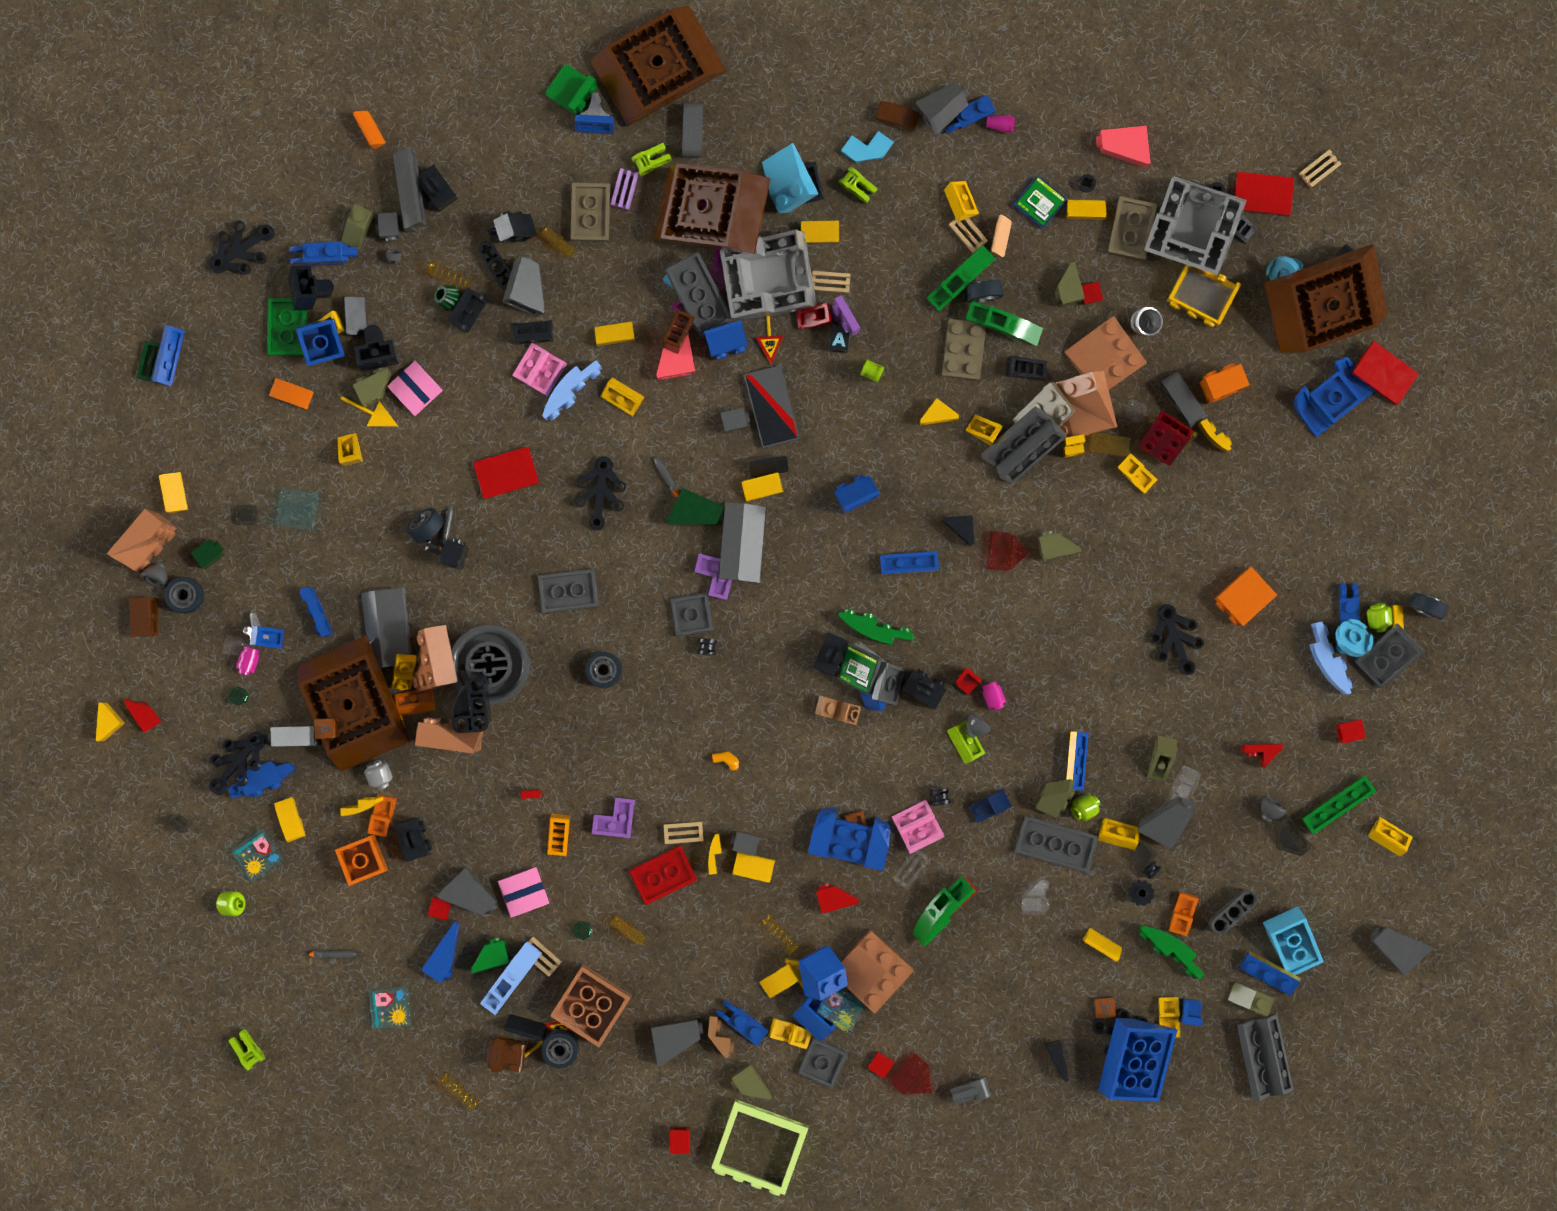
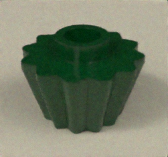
(447, 297)

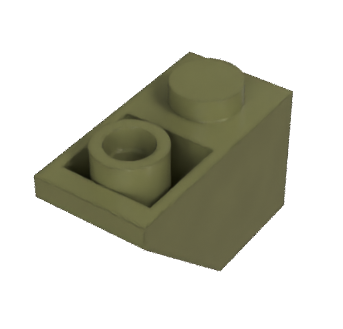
(373, 388)
(1055, 796)

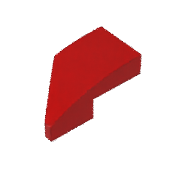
(143, 714)

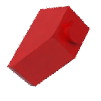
(834, 898)

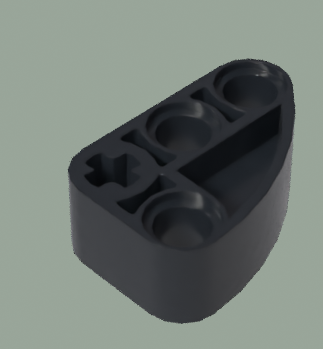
(468, 710)

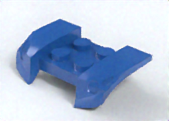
(1331, 398)
(850, 839)

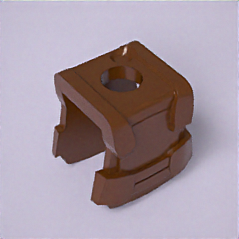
(506, 1054)

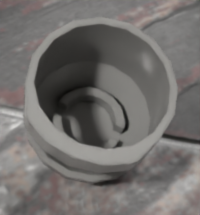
(1146, 316)

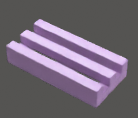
(628, 173)

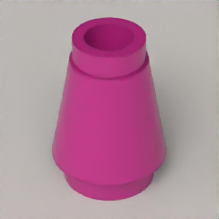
(1001, 123)

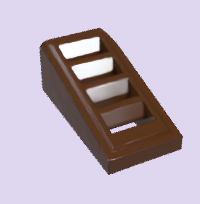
(670, 345)

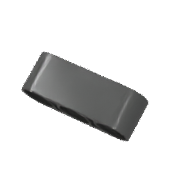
(692, 130)
(1183, 399)
(1242, 910)

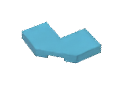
(860, 152)

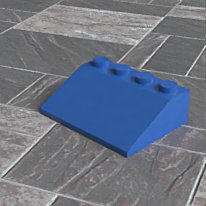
(1137, 1060)

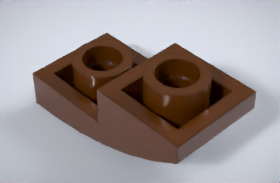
(897, 115)

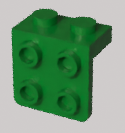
(571, 89)

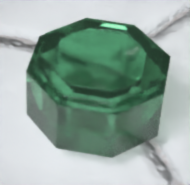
(238, 696)
(582, 930)

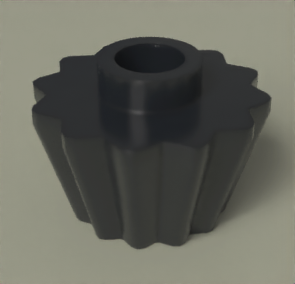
(1147, 887)

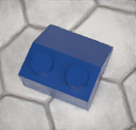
(726, 340)
(320, 341)
(857, 493)
(822, 973)
(811, 1020)

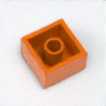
(1223, 384)
(361, 860)

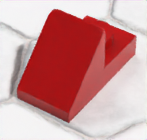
(814, 316)
(1267, 751)

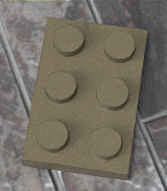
(590, 212)
(1131, 228)
(963, 350)
(1052, 402)

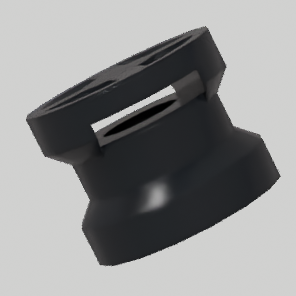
(707, 644)
(940, 797)

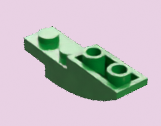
(961, 278)
(1004, 323)
(867, 627)
(940, 909)
(1167, 944)

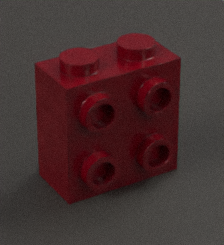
(1165, 438)

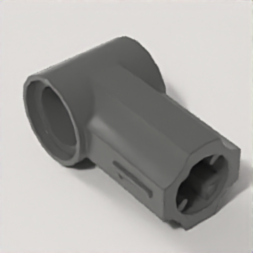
(974, 1090)

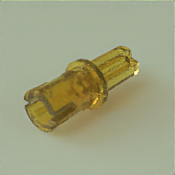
(557, 242)
(627, 930)

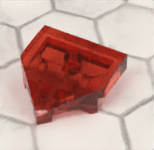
(1004, 551)
(912, 1076)

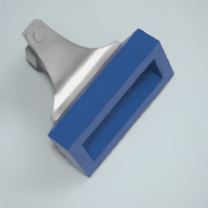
(594, 118)
(263, 635)

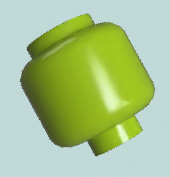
(1380, 617)
(1085, 807)
(230, 903)

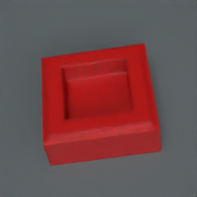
(1092, 293)
(531, 794)
(439, 908)
(880, 1064)

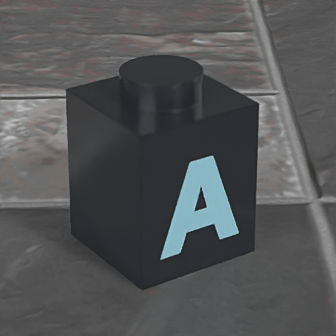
(838, 339)

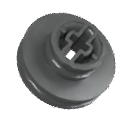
(488, 639)

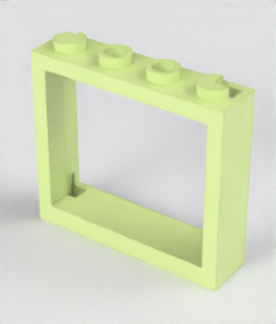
(768, 1117)

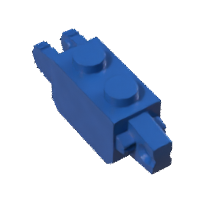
(323, 253)
(268, 776)

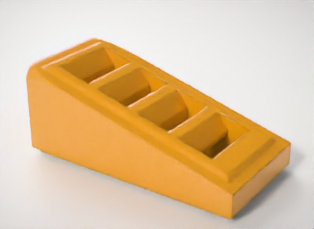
(560, 819)

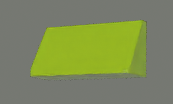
(967, 747)

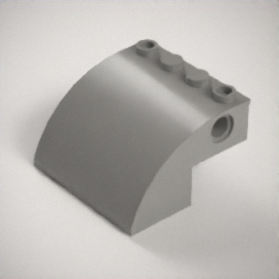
(1192, 225)
(772, 279)

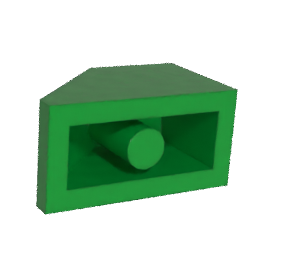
(492, 955)

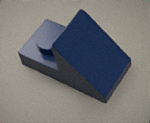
(990, 806)

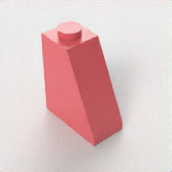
(1126, 145)
(675, 364)

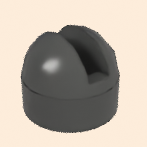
(393, 255)

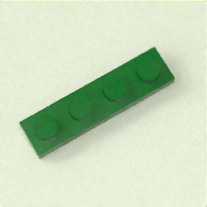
(1338, 805)

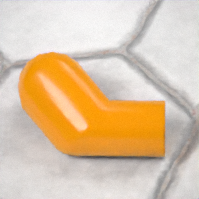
(727, 758)

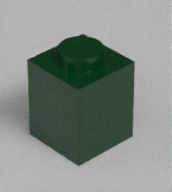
(208, 553)

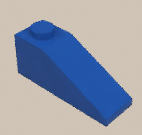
(442, 959)

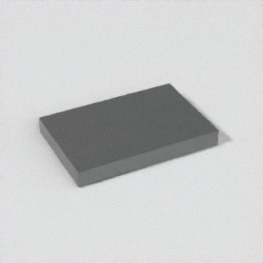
(568, 591)
(1389, 656)

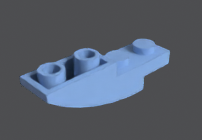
(563, 392)
(1331, 667)
(511, 978)

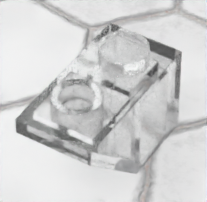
(1184, 784)
(1033, 897)

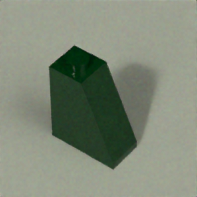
(695, 511)

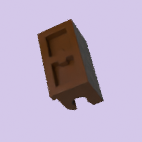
(143, 617)

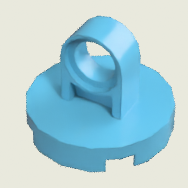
(1283, 266)
(1353, 638)

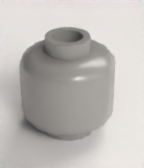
(378, 774)

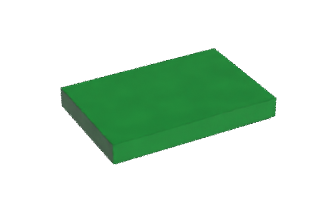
(282, 325)

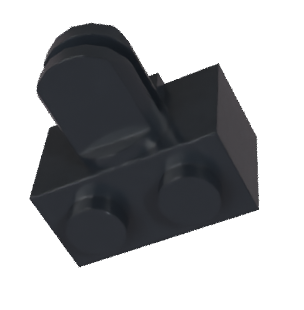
(436, 188)
(512, 228)
(305, 288)
(376, 351)
(452, 552)
(831, 654)
(924, 689)
(413, 839)

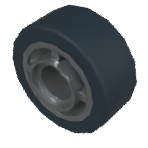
(984, 291)
(424, 525)
(173, 595)
(1428, 605)
(592, 669)
(555, 1058)

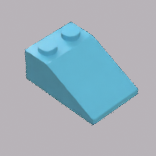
(789, 180)
(1293, 941)

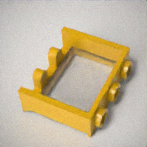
(1203, 295)

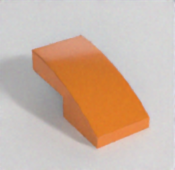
(291, 393)
(382, 816)
(1183, 913)

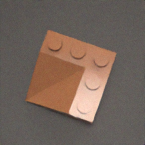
(1108, 351)
(1092, 404)
(143, 540)
(434, 661)
(440, 735)
(874, 971)
(591, 1005)

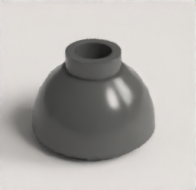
(155, 575)
(976, 726)
(1272, 809)

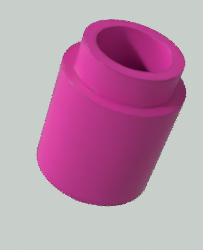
(247, 661)
(993, 696)

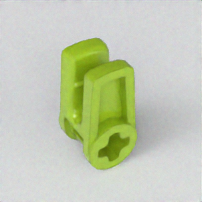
(646, 165)
(857, 179)
(872, 371)
(253, 1050)

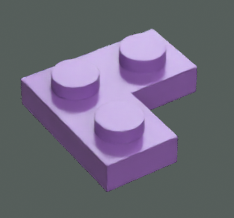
(841, 313)
(711, 567)
(618, 824)

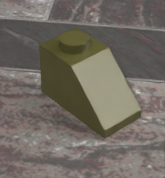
(357, 226)
(1069, 288)
(1055, 546)
(1162, 758)
(1251, 999)
(750, 1083)

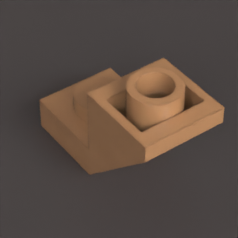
(837, 710)
(722, 1042)

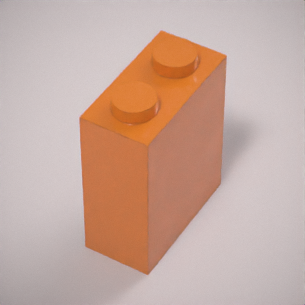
(1245, 597)

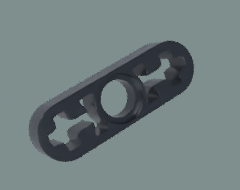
(485, 257)

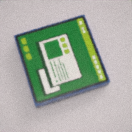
(1040, 202)

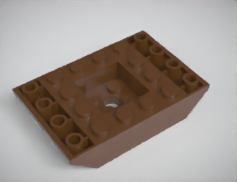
(641, 87)
(732, 210)
(1302, 301)
(372, 722)

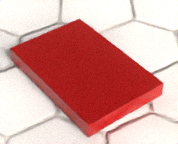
(1265, 193)
(1384, 373)
(506, 473)
(663, 875)

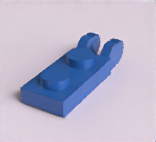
(973, 113)
(1349, 607)
(316, 611)
(743, 1023)

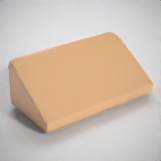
(1000, 236)

